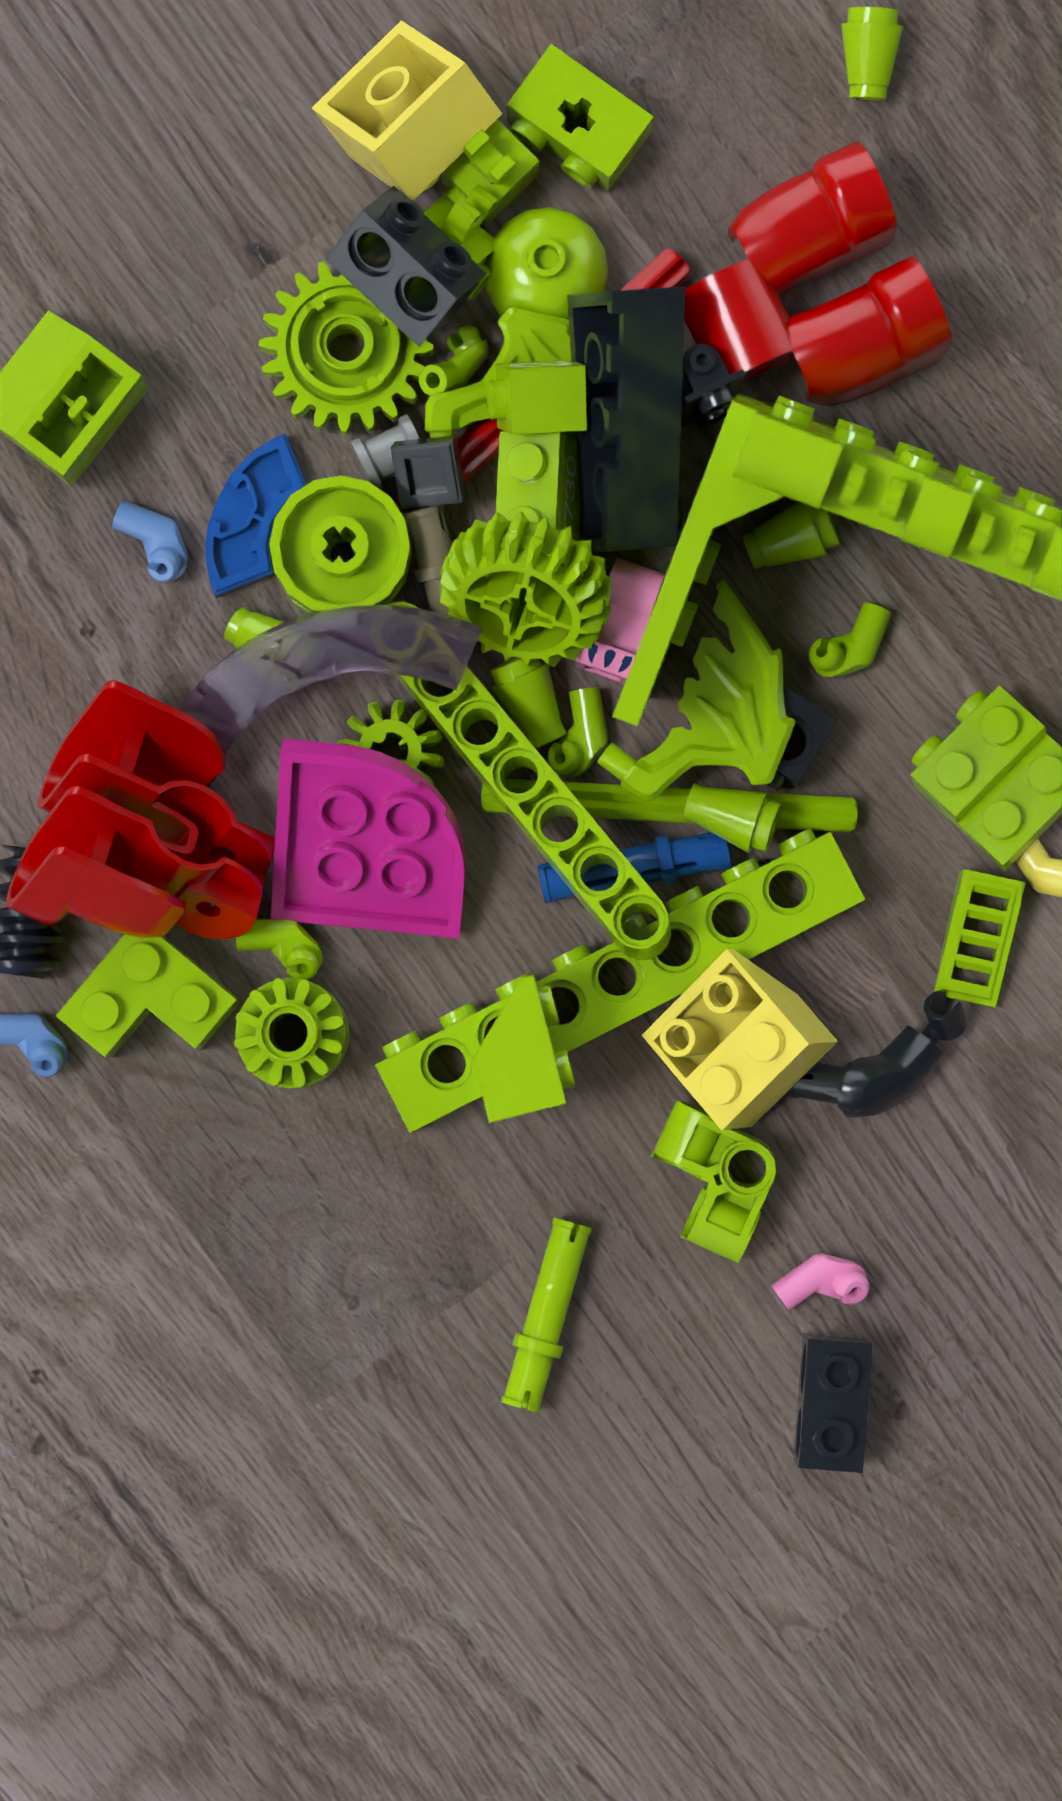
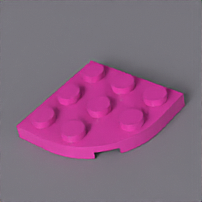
(364, 843)

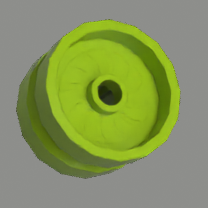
(337, 513)

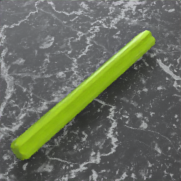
(616, 803)

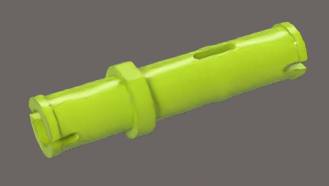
(546, 1316)

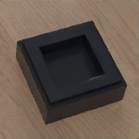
(428, 471)

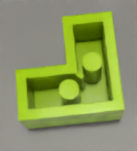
(143, 979)

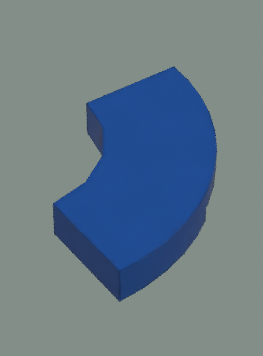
(245, 516)

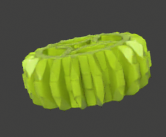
(564, 585)

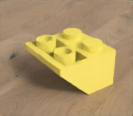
(738, 1040)

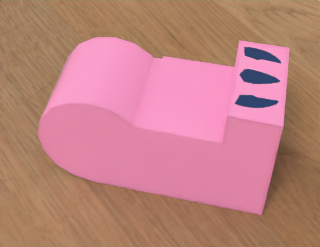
(631, 603)

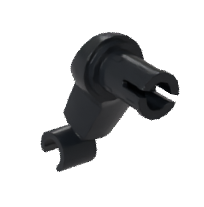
(885, 1079)

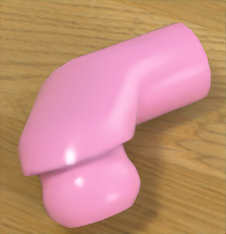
(826, 1276)

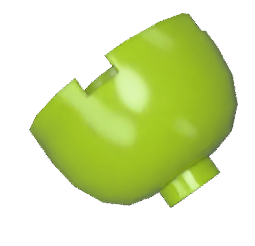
(544, 259)

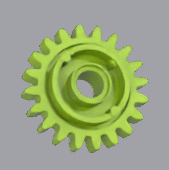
(330, 385)

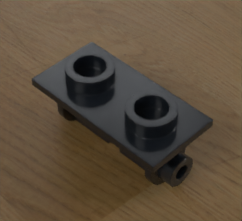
(707, 386)

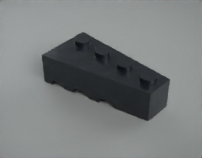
(632, 415)

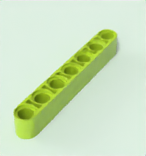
(536, 807)

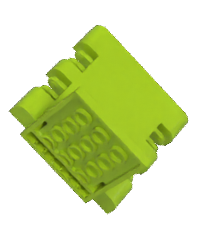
(785, 452)

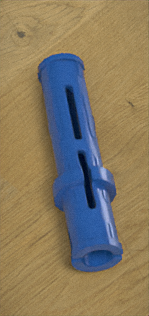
(654, 862)

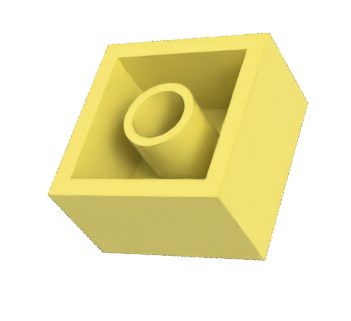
(406, 110)

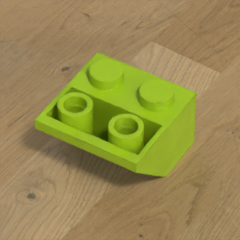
(65, 397)
(517, 1060)

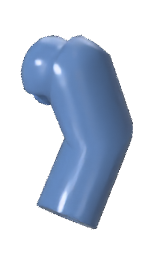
(160, 539)
(36, 1040)

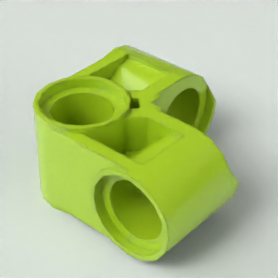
(725, 1208)

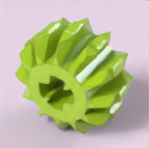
(379, 733)

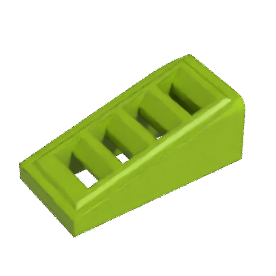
(968, 882)

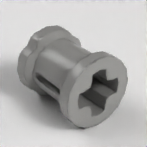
(376, 454)

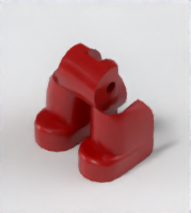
(800, 234)
(137, 829)

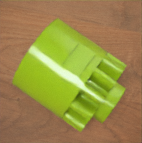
(325, 1040)

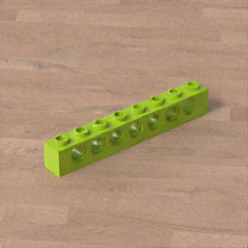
(826, 892)

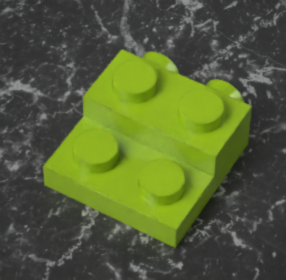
(994, 775)

